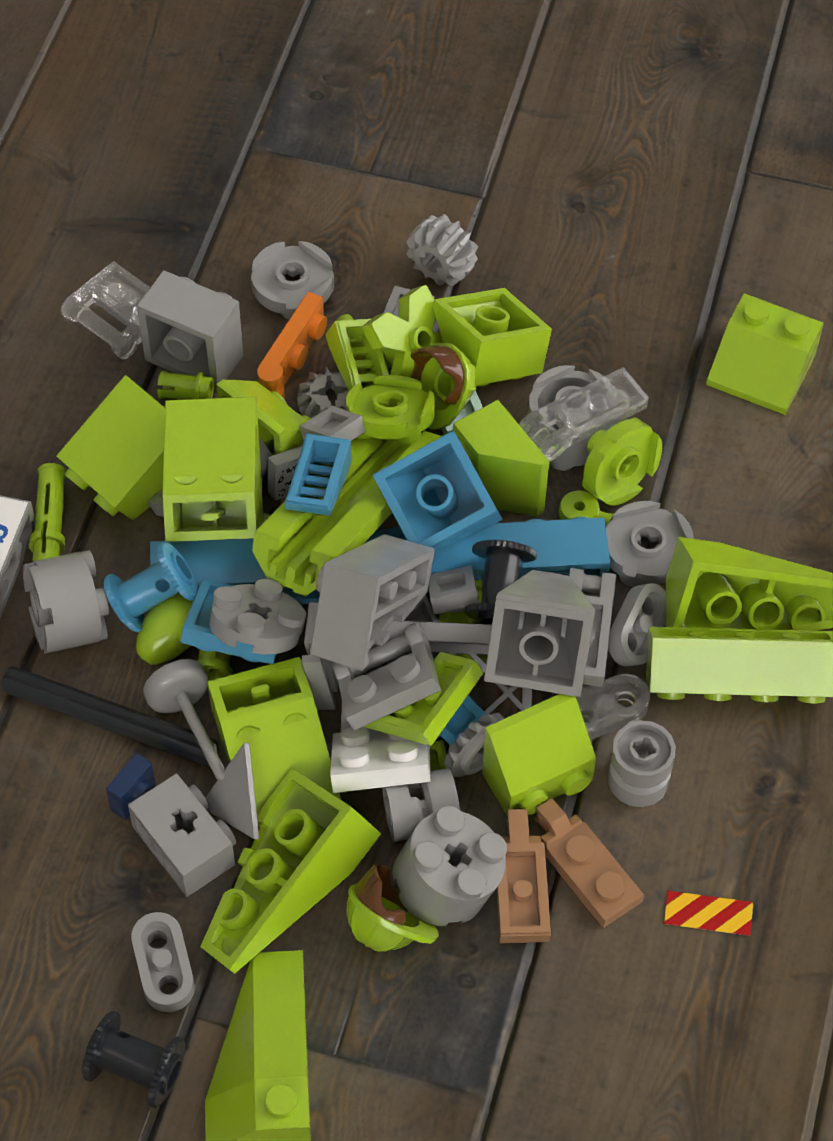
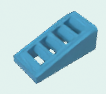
(324, 451)

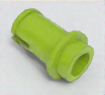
(185, 386)

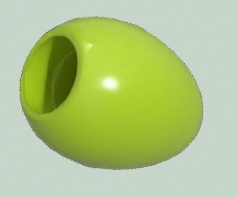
(162, 631)

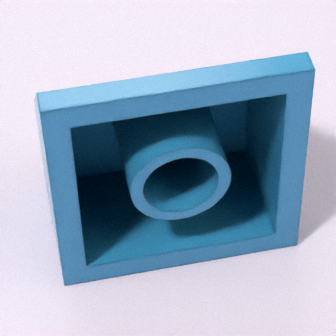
(437, 494)

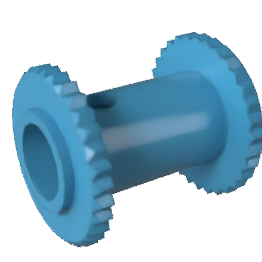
(150, 587)

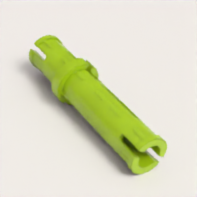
(47, 537)

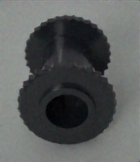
(500, 570)
(133, 1059)

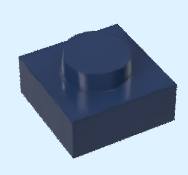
(130, 784)

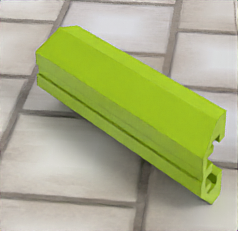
(298, 544)

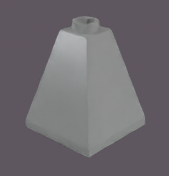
(540, 634)

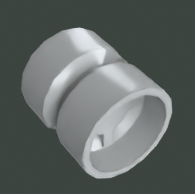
(641, 763)
(411, 803)

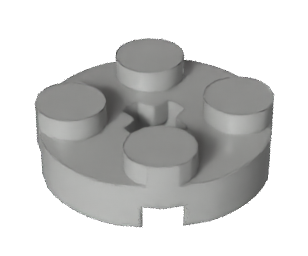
(277, 261)
(624, 533)
(257, 617)

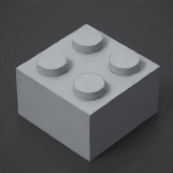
(190, 328)

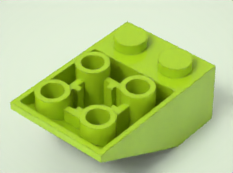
(212, 469)
(278, 719)

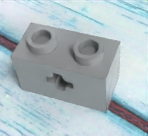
(183, 834)

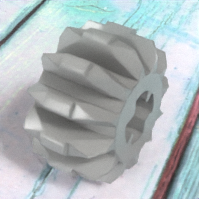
(442, 250)

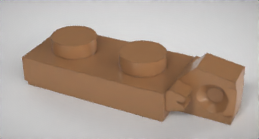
(586, 865)
(524, 888)

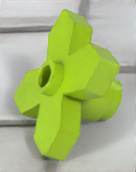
(403, 334)

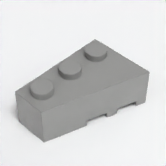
(365, 594)

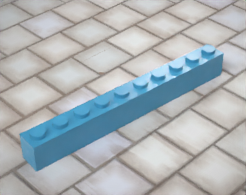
(558, 545)

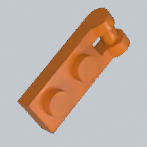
(292, 344)

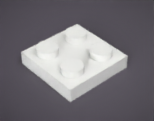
(376, 760)

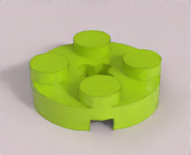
(392, 408)
(621, 460)

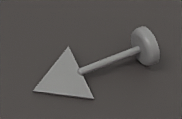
(232, 797)

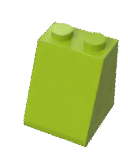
(120, 450)

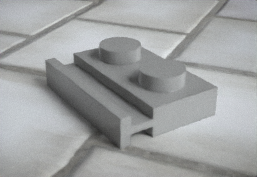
(318, 670)

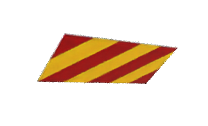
(708, 913)

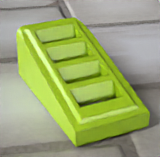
(339, 339)

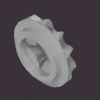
(312, 393)
(466, 753)

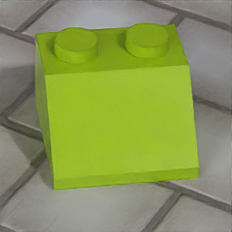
(494, 334)
(765, 353)
(276, 420)
(505, 459)
(538, 754)

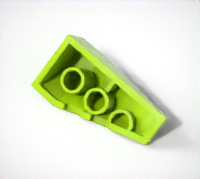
(743, 589)
(302, 853)
(263, 1063)

